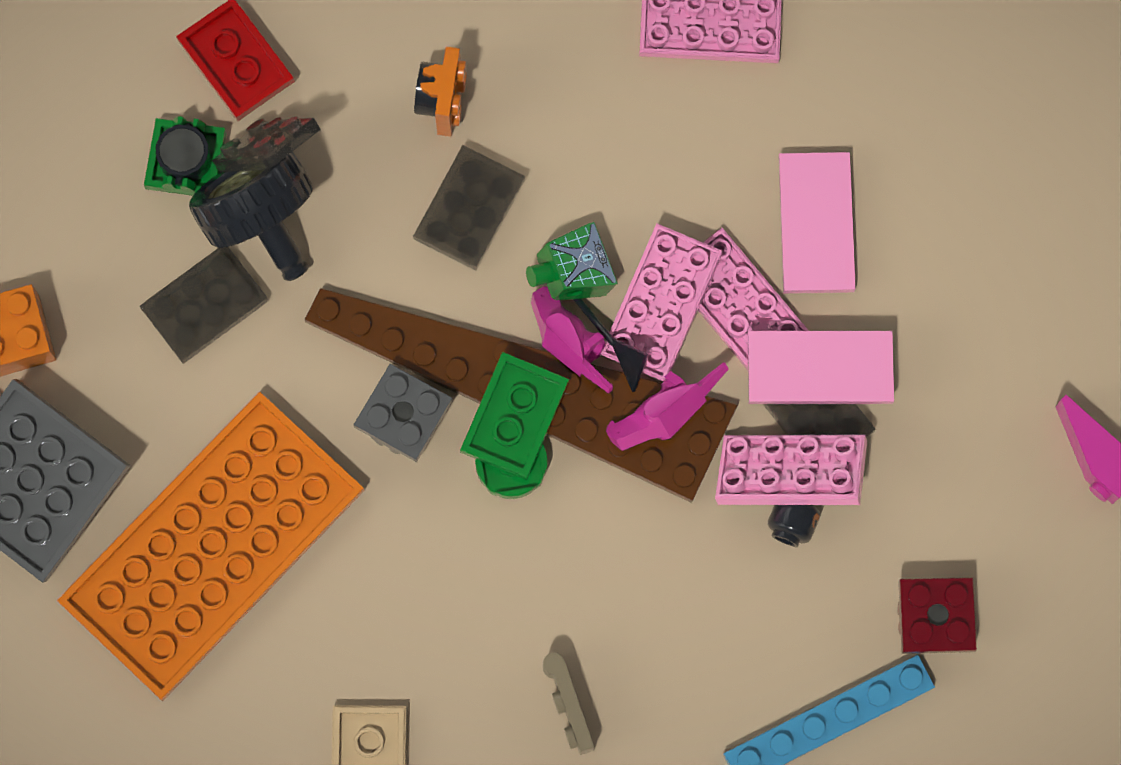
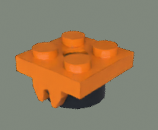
(439, 88)

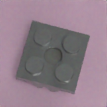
(402, 413)

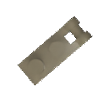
(567, 701)

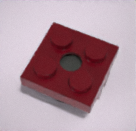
(936, 615)

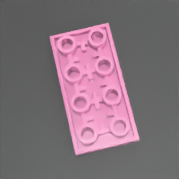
(711, 29)
(816, 222)
(664, 298)
(742, 300)
(820, 367)
(791, 470)

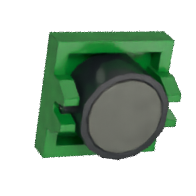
(182, 155)

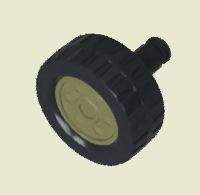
(254, 204)

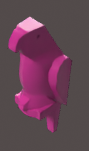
(567, 337)
(664, 411)

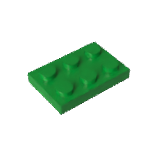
(514, 416)

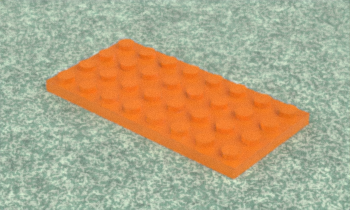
(210, 546)

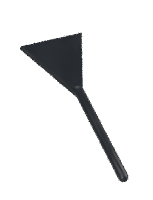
(630, 358)

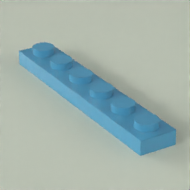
(835, 716)

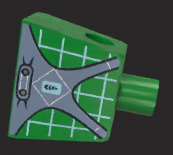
(574, 266)

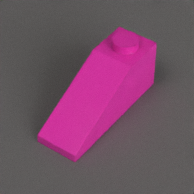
(1094, 449)

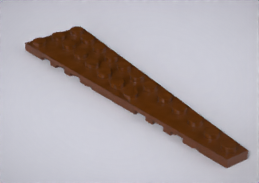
(467, 360)

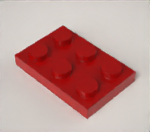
(235, 59)

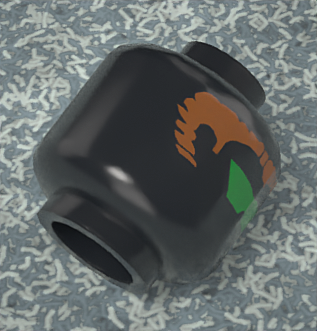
(793, 523)

